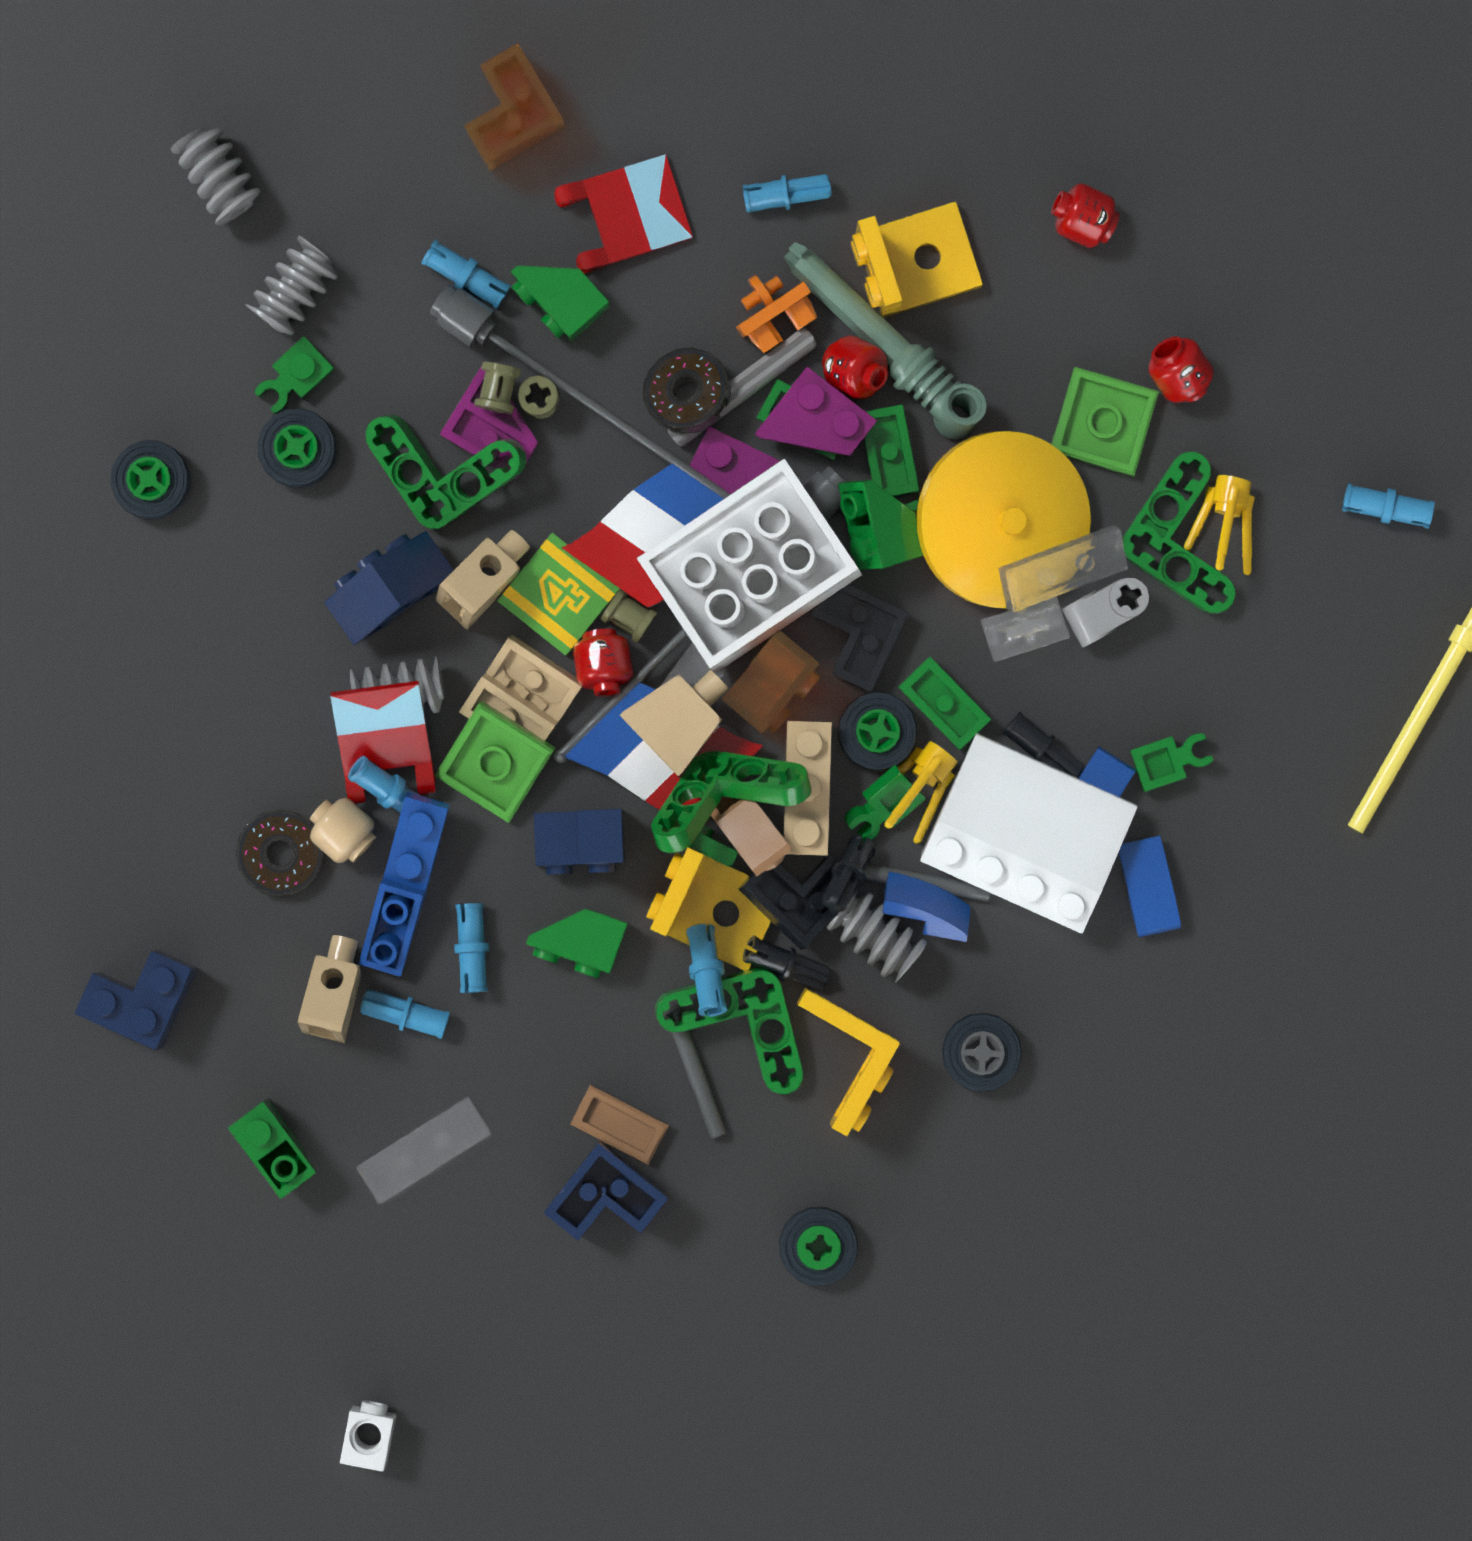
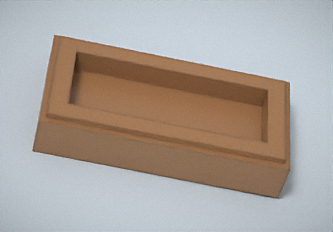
(619, 1124)

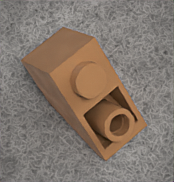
(751, 833)

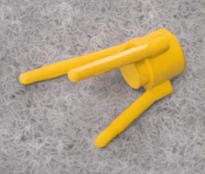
(1231, 498)
(932, 766)

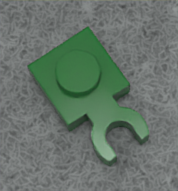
(299, 370)
(1163, 762)
(881, 801)

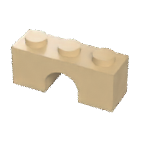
(808, 822)

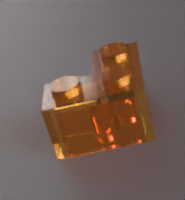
(524, 111)
(771, 683)

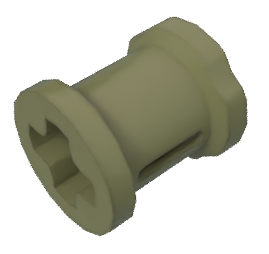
(495, 374)
(545, 386)
(629, 615)

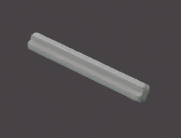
(761, 374)

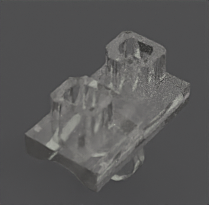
(1025, 629)

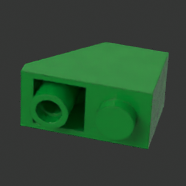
(563, 295)
(878, 526)
(583, 937)
(273, 1148)

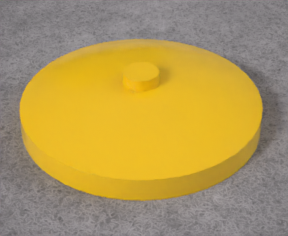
(995, 505)

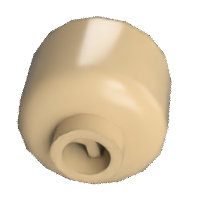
(342, 830)

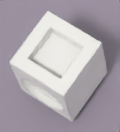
(363, 1455)

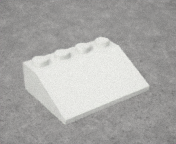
(749, 566)
(1028, 833)

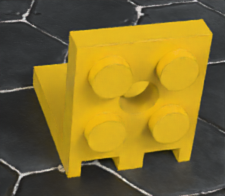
(894, 277)
(690, 900)
(873, 1073)

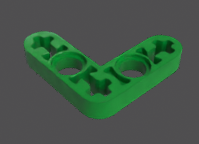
(445, 488)
(1161, 531)
(720, 775)
(756, 1011)

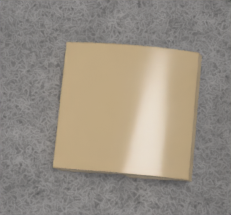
(525, 688)

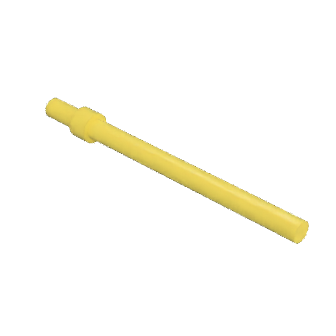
(1460, 644)

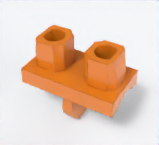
(793, 303)

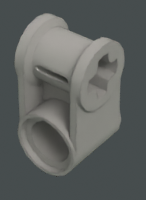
(1099, 612)

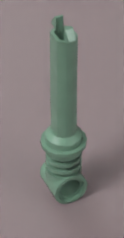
(909, 363)

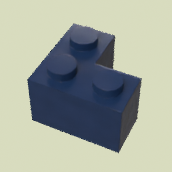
(387, 585)
(579, 838)
(141, 1011)
(601, 1182)

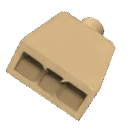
(469, 590)
(677, 718)
(326, 1010)

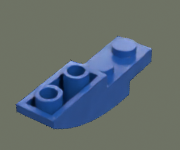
(404, 884)

